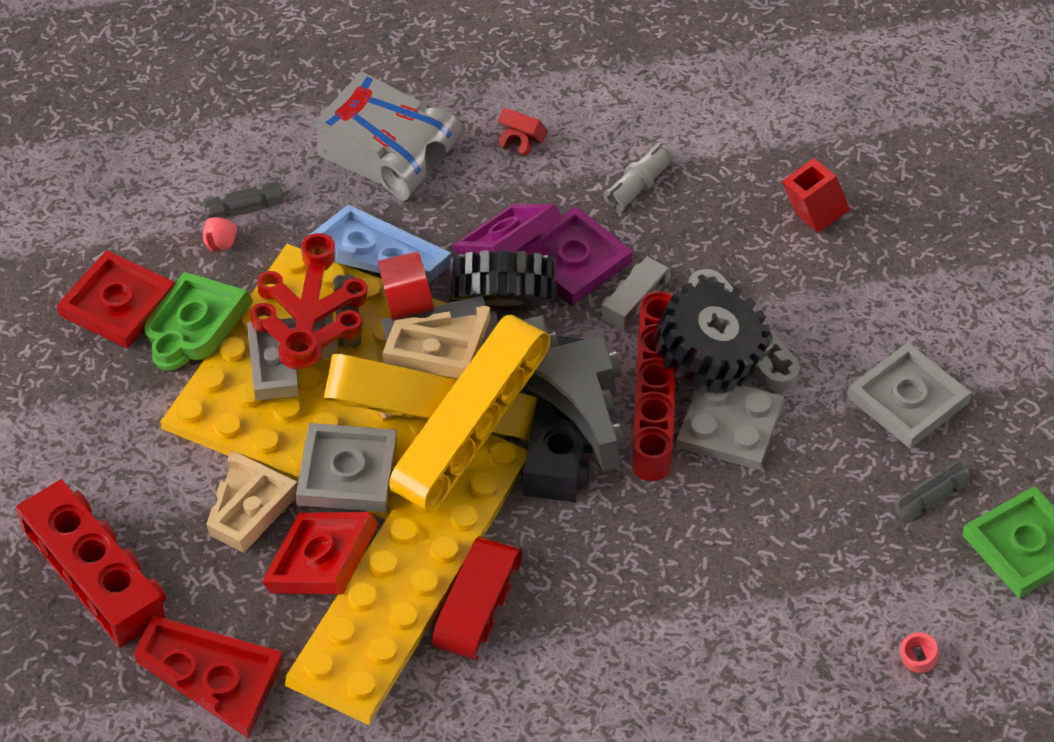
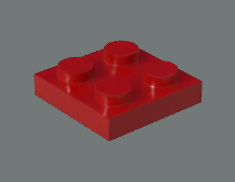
(115, 298)
(320, 553)

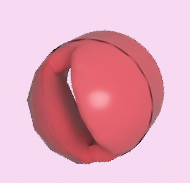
(219, 234)
(928, 647)

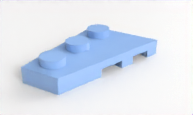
(366, 239)

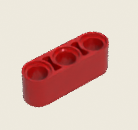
(405, 286)
(475, 597)

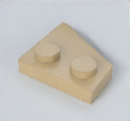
(437, 342)
(248, 502)

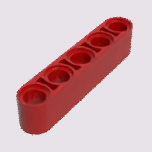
(652, 397)

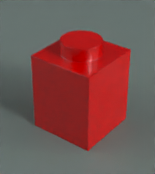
(816, 195)

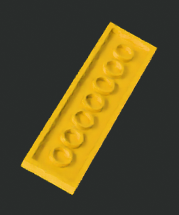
(401, 588)

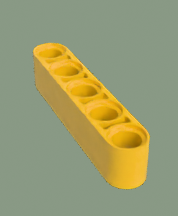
(411, 393)
(469, 412)

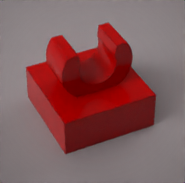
(520, 127)

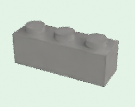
(625, 302)

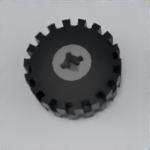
(505, 279)
(711, 336)

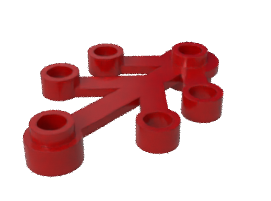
(301, 347)

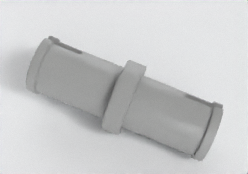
(639, 176)

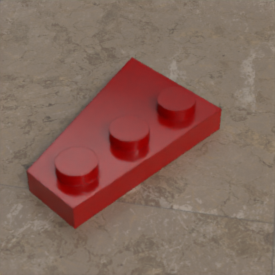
(211, 669)

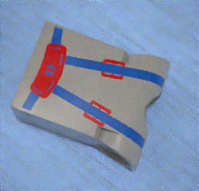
(385, 135)

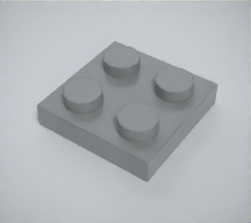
(909, 395)
(731, 424)
(346, 467)

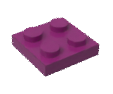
(510, 229)
(583, 252)

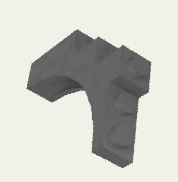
(571, 377)

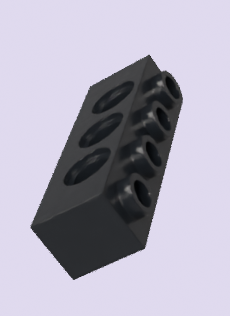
(555, 453)

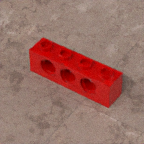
(59, 510)

